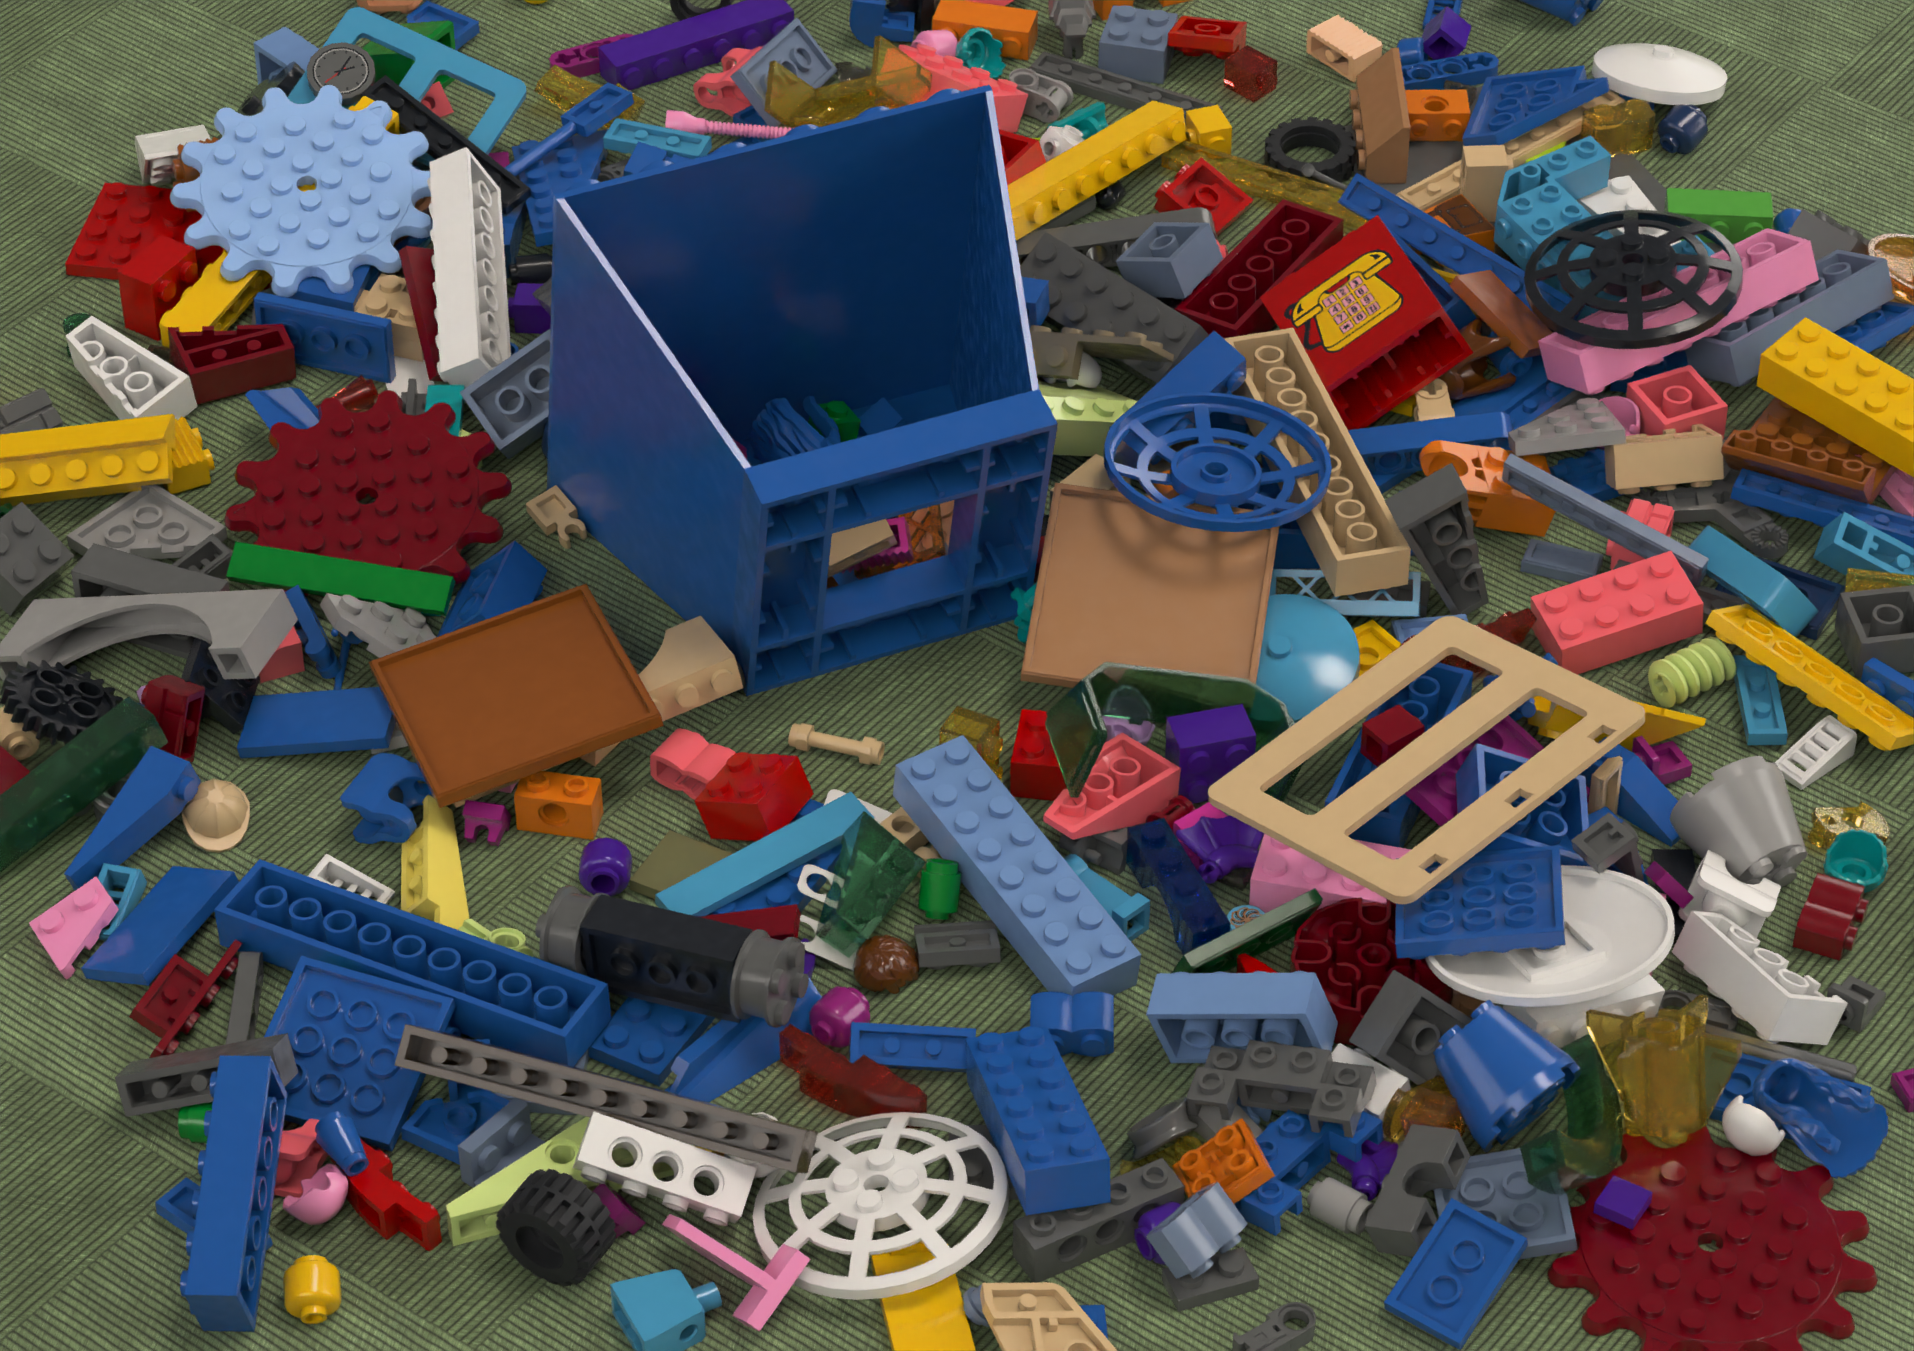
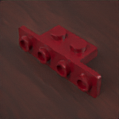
(176, 994)

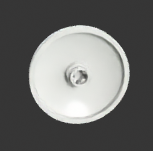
(1660, 74)

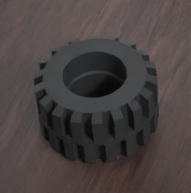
(556, 1227)

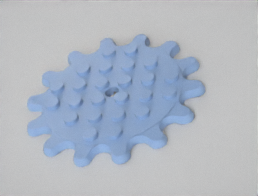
(267, 224)

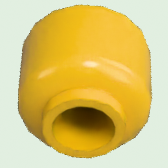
(312, 1289)

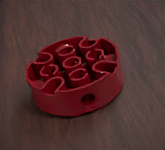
(1353, 956)

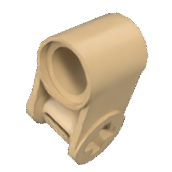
(1433, 402)

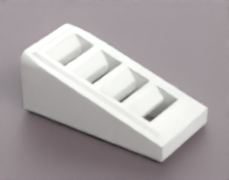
(1830, 735)
(341, 875)

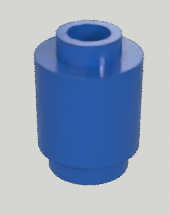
(1508, 361)

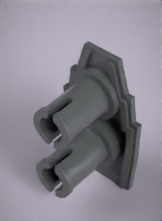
(1073, 20)

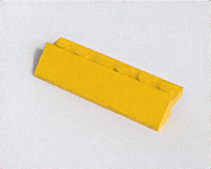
(86, 460)

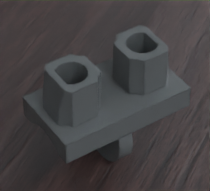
(1102, 849)

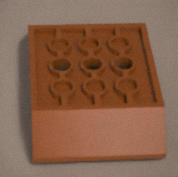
(1806, 453)

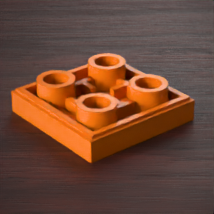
(1229, 1158)

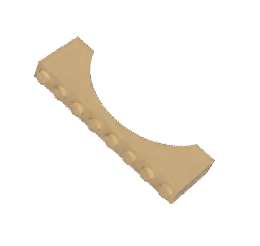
(683, 675)

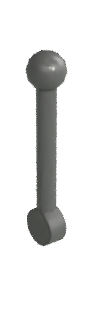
(1308, 170)

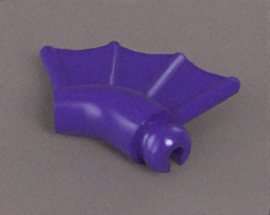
(1222, 845)
(1372, 1168)

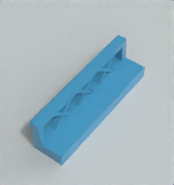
(1356, 607)

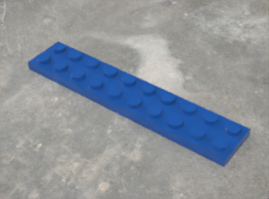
(648, 1035)

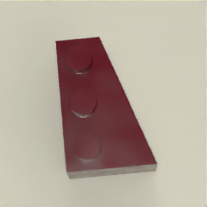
(232, 360)

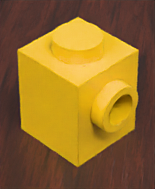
(1209, 128)

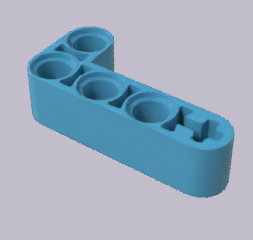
(1754, 581)

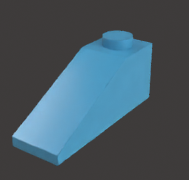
(1857, 545)

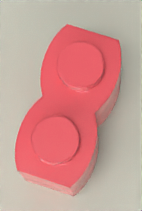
(687, 762)

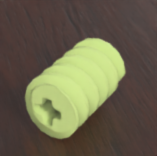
(1691, 671)

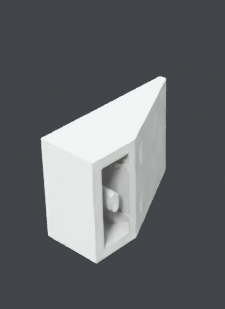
(158, 150)

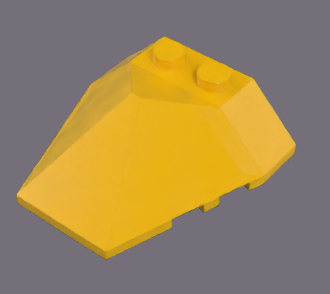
(1659, 722)

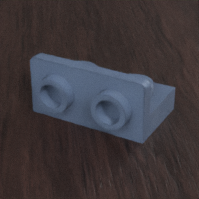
(497, 1143)

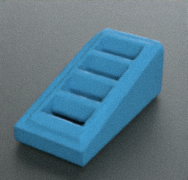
(134, 885)

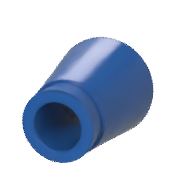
(341, 1141)

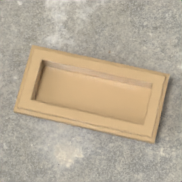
(1606, 785)

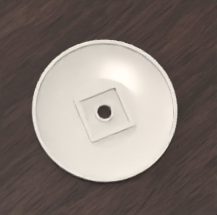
(1612, 939)

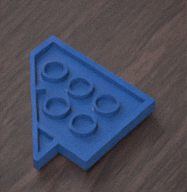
(1526, 100)

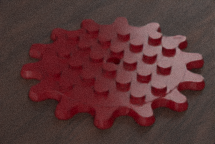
(411, 464)
(1757, 1292)

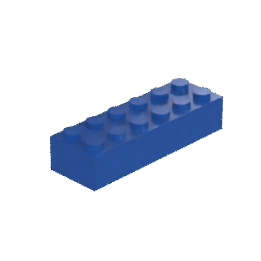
(1430, 700)
(1037, 1120)
(234, 1194)

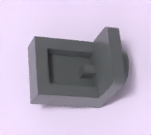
(1862, 1001)

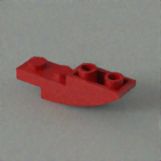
(389, 1205)

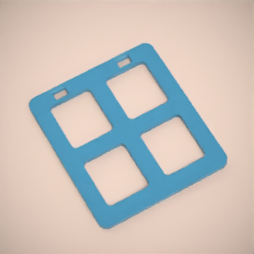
(430, 61)

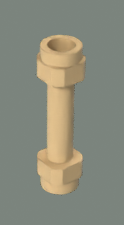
(804, 737)

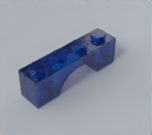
(1161, 861)

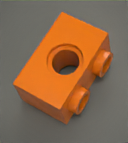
(1437, 114)
(559, 804)

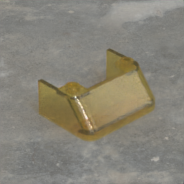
(893, 83)

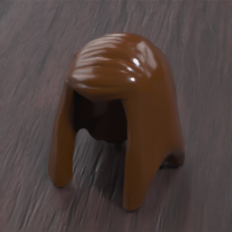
(1467, 376)

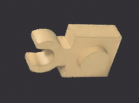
(556, 513)

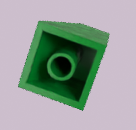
(396, 65)

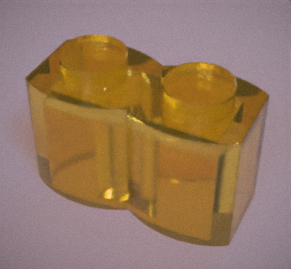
(1621, 127)

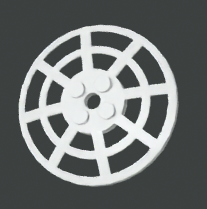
(867, 1211)

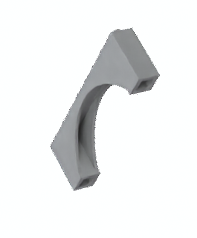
(239, 625)

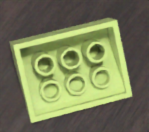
(1083, 416)

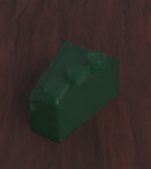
(866, 884)

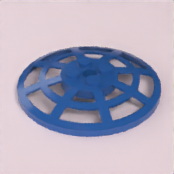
(1217, 472)

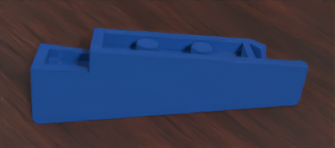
(284, 405)
(734, 1052)

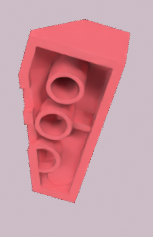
(1119, 793)

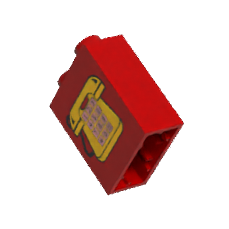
(1367, 324)

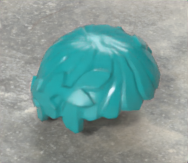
(981, 51)
(1857, 859)

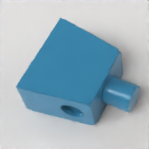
(663, 1310)

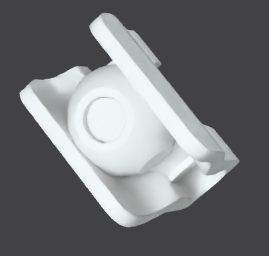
(1721, 893)

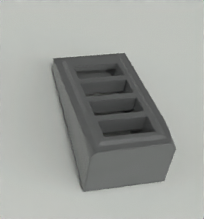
(209, 553)

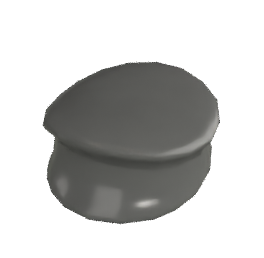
(1160, 1128)

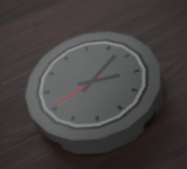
(344, 67)

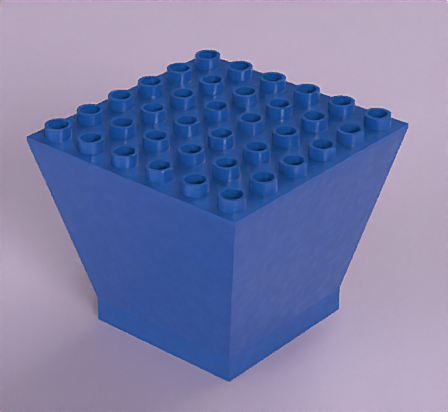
(795, 271)

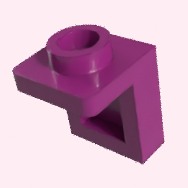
(1663, 760)

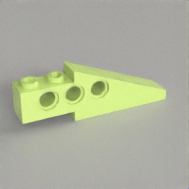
(476, 1211)

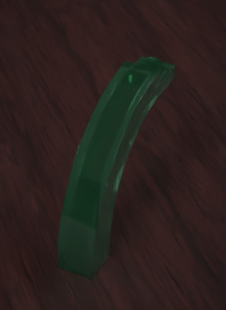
(1595, 1130)

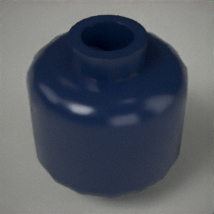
(1682, 129)

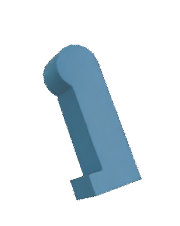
(1114, 900)

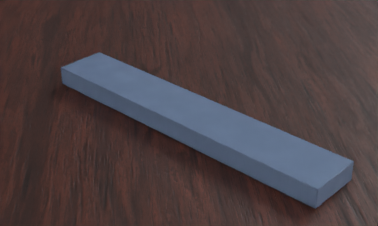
(1600, 516)

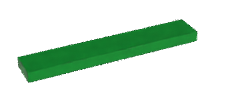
(340, 577)

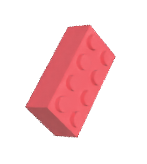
(950, 73)
(1618, 614)

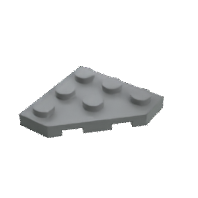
(1568, 428)
(147, 525)
(376, 623)

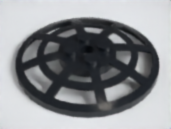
(1633, 268)

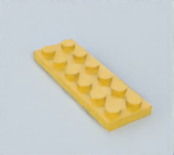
(1815, 675)

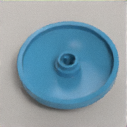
(1306, 653)

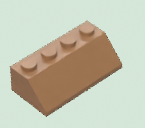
(1381, 120)

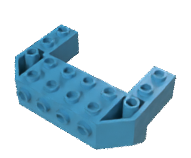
(1543, 199)

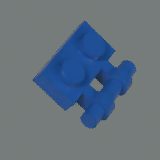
(1586, 474)

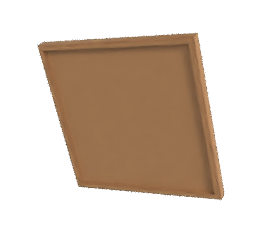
(1145, 592)

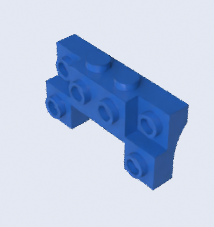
(1295, 1158)

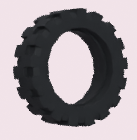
(1312, 133)

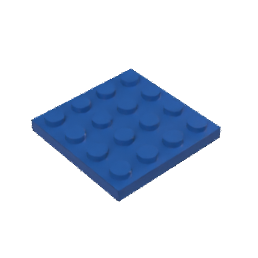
(1487, 905)
(346, 1046)

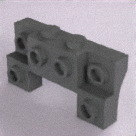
(1283, 1080)

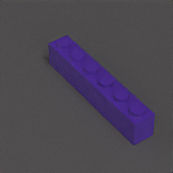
(692, 42)

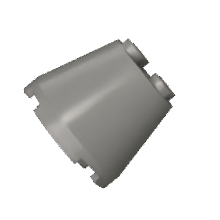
(1744, 820)

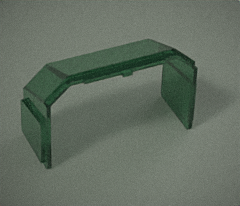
(1152, 696)

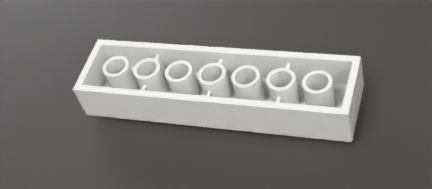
(468, 269)

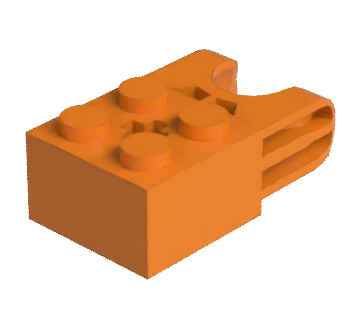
(1490, 499)

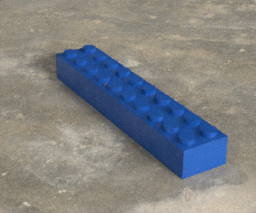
(495, 989)

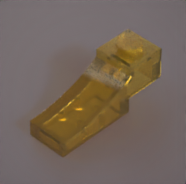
(569, 90)

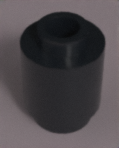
(530, 269)

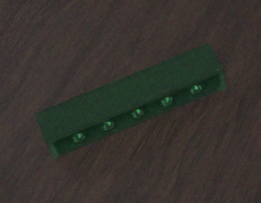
(75, 777)

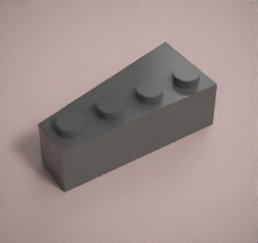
(1441, 535)

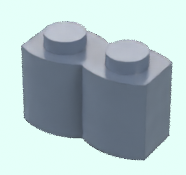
(1197, 1231)

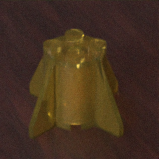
(1665, 1067)

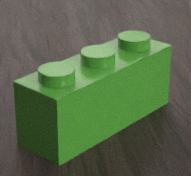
(1729, 212)

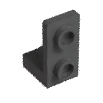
(1608, 844)

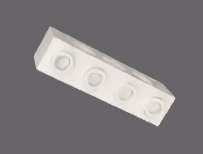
(730, 1178)

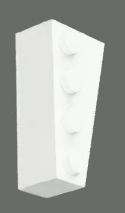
(1756, 982)

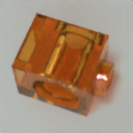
(1432, 1109)

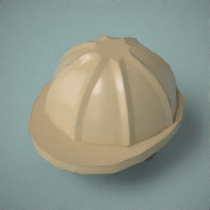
(217, 816)

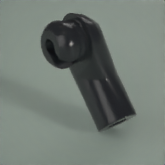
(1111, 196)

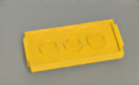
(926, 1317)

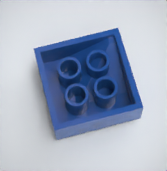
(1549, 824)

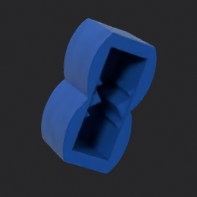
(1076, 1022)

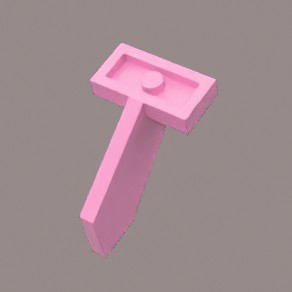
(767, 1285)

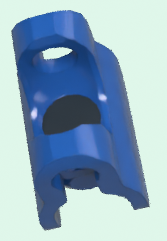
(384, 797)

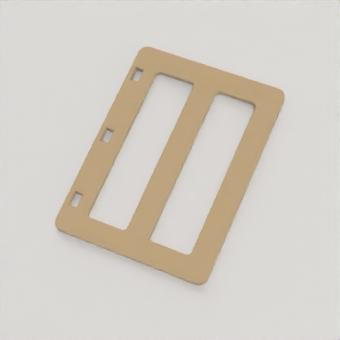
(1405, 879)

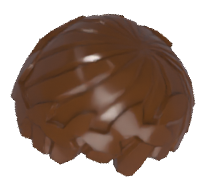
(885, 964)

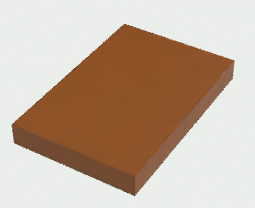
(1501, 311)

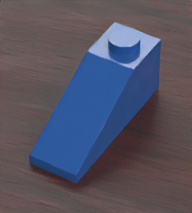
(1641, 796)

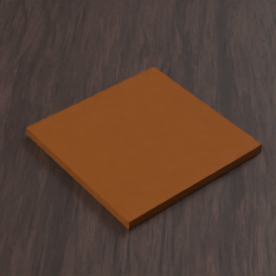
(514, 695)

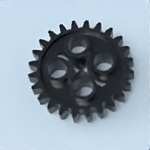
(55, 700)

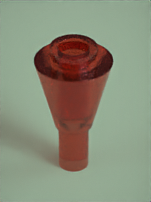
(357, 395)

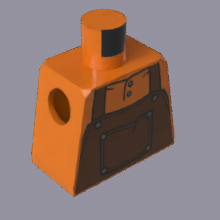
(1465, 219)

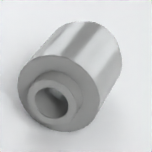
(1339, 1205)

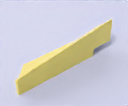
(432, 869)

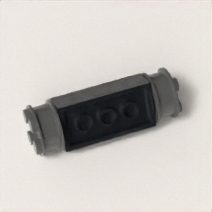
(674, 957)

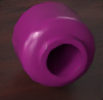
(835, 1012)

